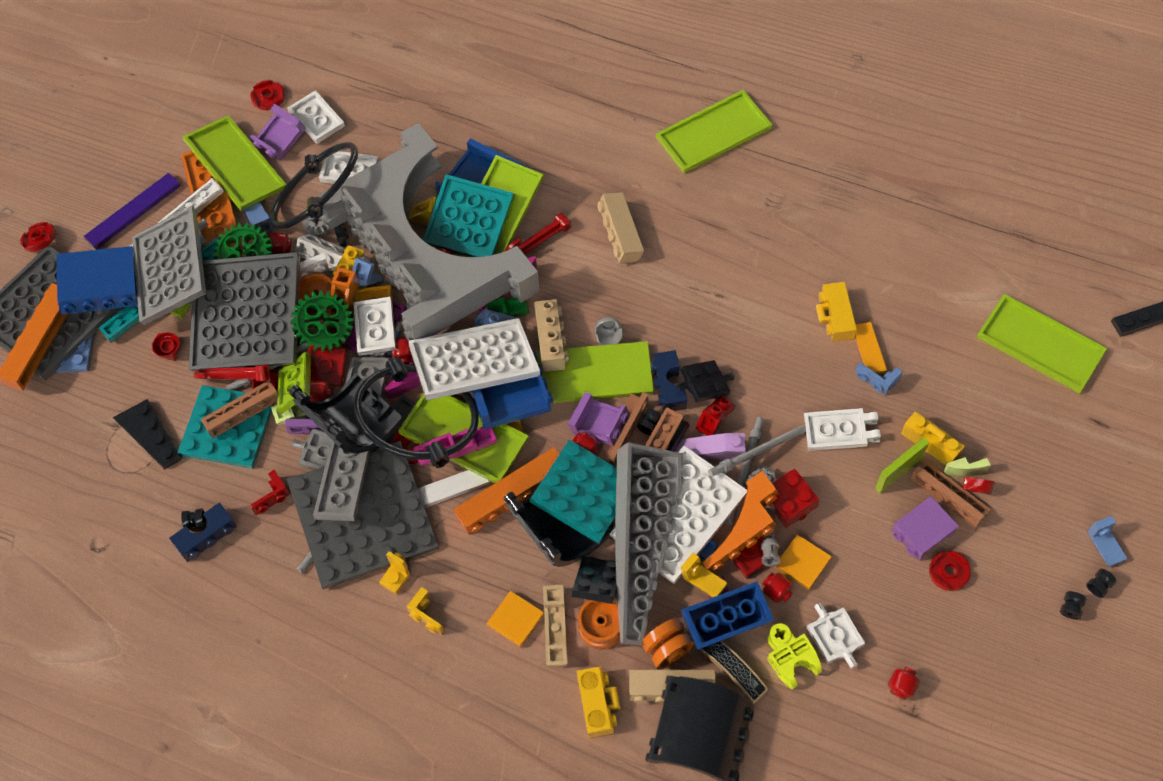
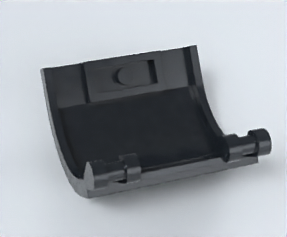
(338, 420)
(554, 538)
(702, 728)

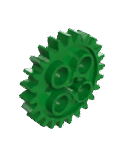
(259, 247)
(320, 305)

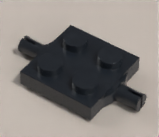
(705, 381)

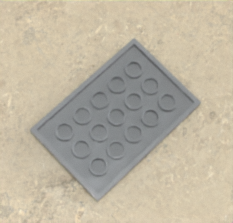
(168, 265)

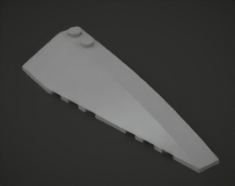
(645, 505)

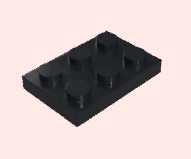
(596, 580)

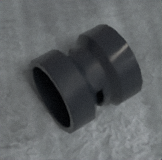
(649, 421)
(193, 519)
(1099, 585)
(1073, 605)

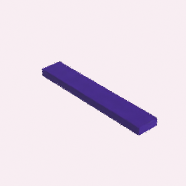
(132, 211)

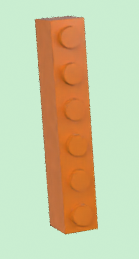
(33, 342)
(489, 503)

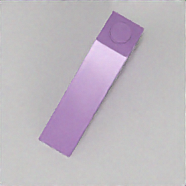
(715, 447)

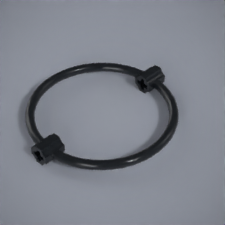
(314, 201)
(436, 451)

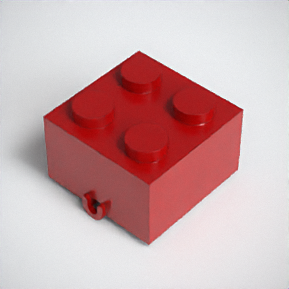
(794, 498)

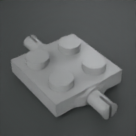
(314, 450)

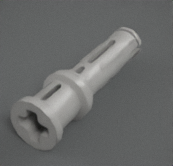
(770, 546)

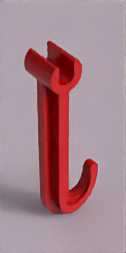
(560, 223)
(259, 372)

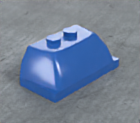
(727, 615)

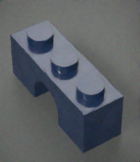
(666, 366)
(218, 526)

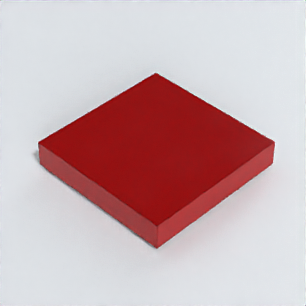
(328, 365)
(750, 559)

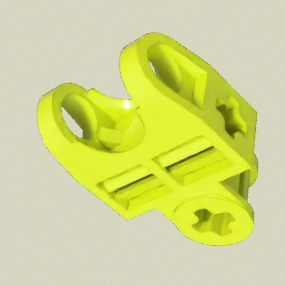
(791, 653)

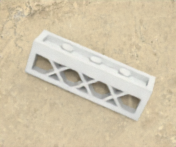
(311, 246)

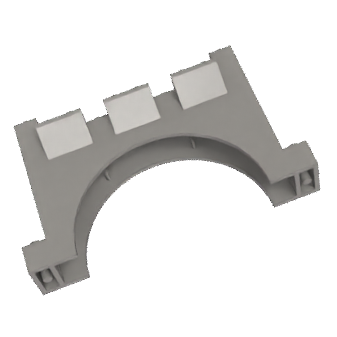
(434, 283)

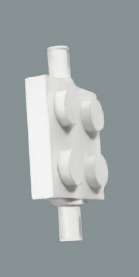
(835, 635)

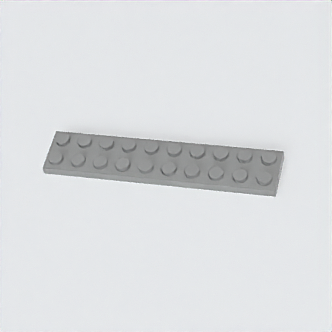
(343, 470)

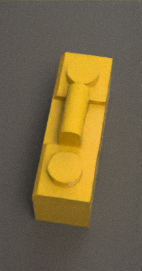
(839, 311)
(941, 445)
(596, 712)

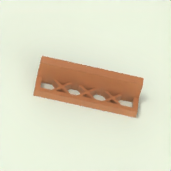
(636, 408)
(226, 420)
(665, 429)
(949, 496)

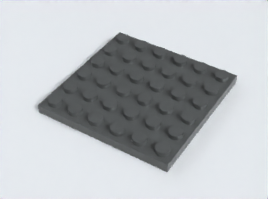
(19, 303)
(246, 313)
(386, 520)

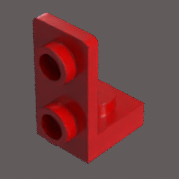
(713, 414)
(276, 496)

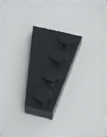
(149, 433)

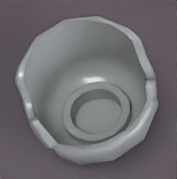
(608, 331)

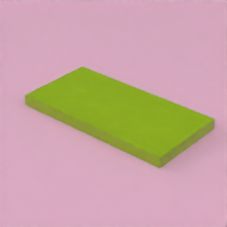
(713, 131)
(234, 162)
(518, 180)
(1041, 343)
(601, 371)
(447, 414)

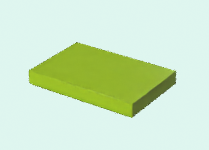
(292, 375)
(902, 465)

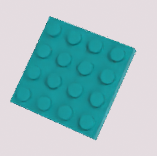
(468, 217)
(234, 447)
(579, 491)

